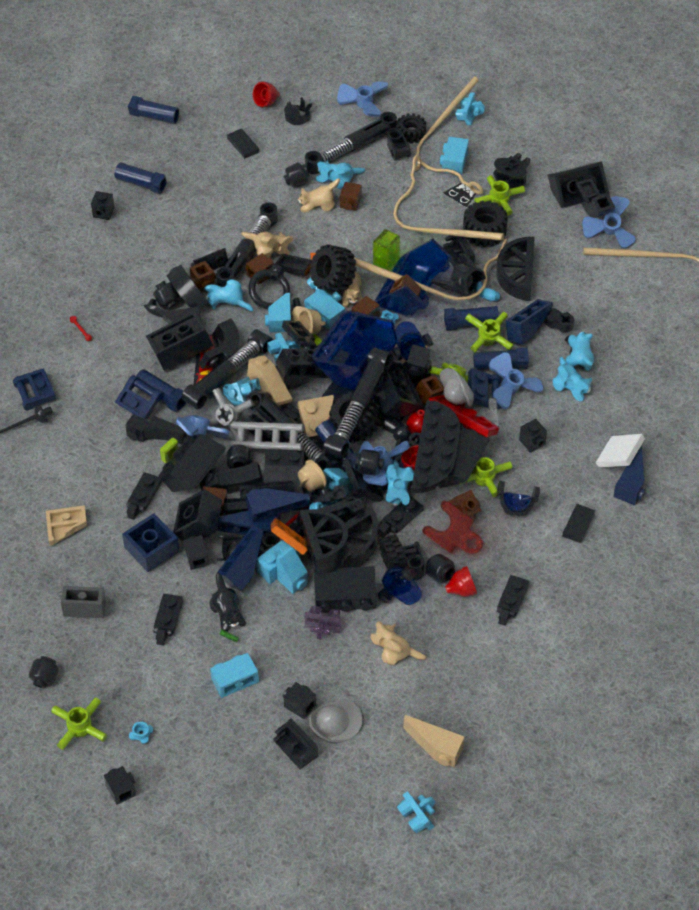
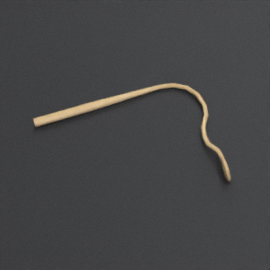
(449, 109)
(453, 232)
(633, 253)
(391, 275)

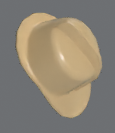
(309, 318)
(311, 476)

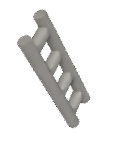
(275, 444)

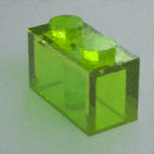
(386, 250)

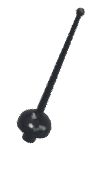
(40, 415)
(400, 435)

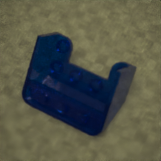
(421, 265)
(349, 345)

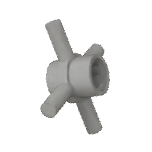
(235, 410)

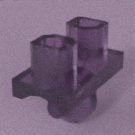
(322, 623)

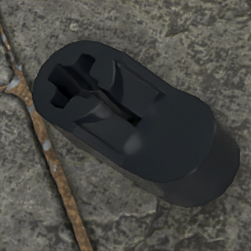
(562, 321)

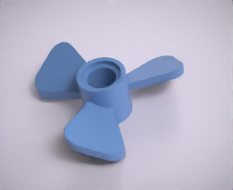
(362, 96)
(594, 226)
(512, 380)
(200, 425)
(380, 478)

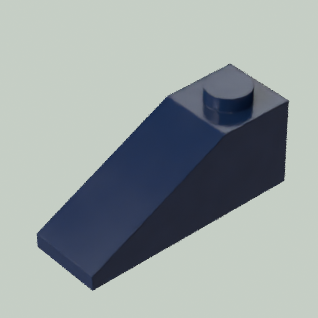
(527, 321)
(631, 482)
(271, 502)
(241, 523)
(242, 561)

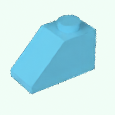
(277, 313)
(336, 477)
(291, 571)

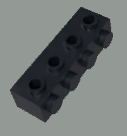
(298, 364)

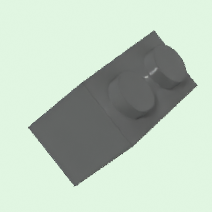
(83, 601)

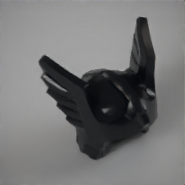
(463, 278)

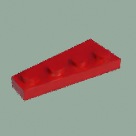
(468, 418)

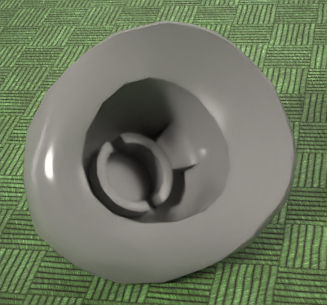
(456, 388)
(336, 721)

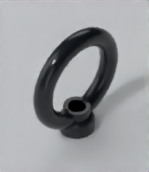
(275, 273)

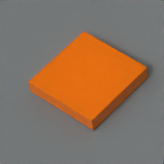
(289, 536)

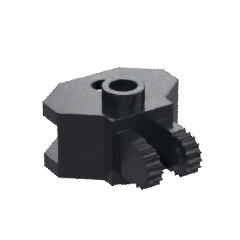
(512, 169)

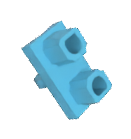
(469, 109)
(280, 343)
(240, 389)
(409, 805)

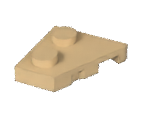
(314, 412)
(65, 522)

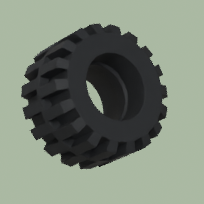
(485, 218)
(333, 268)
(366, 423)

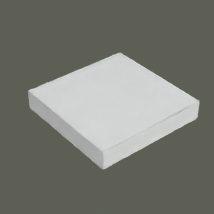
(620, 450)

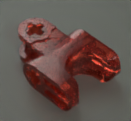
(457, 533)

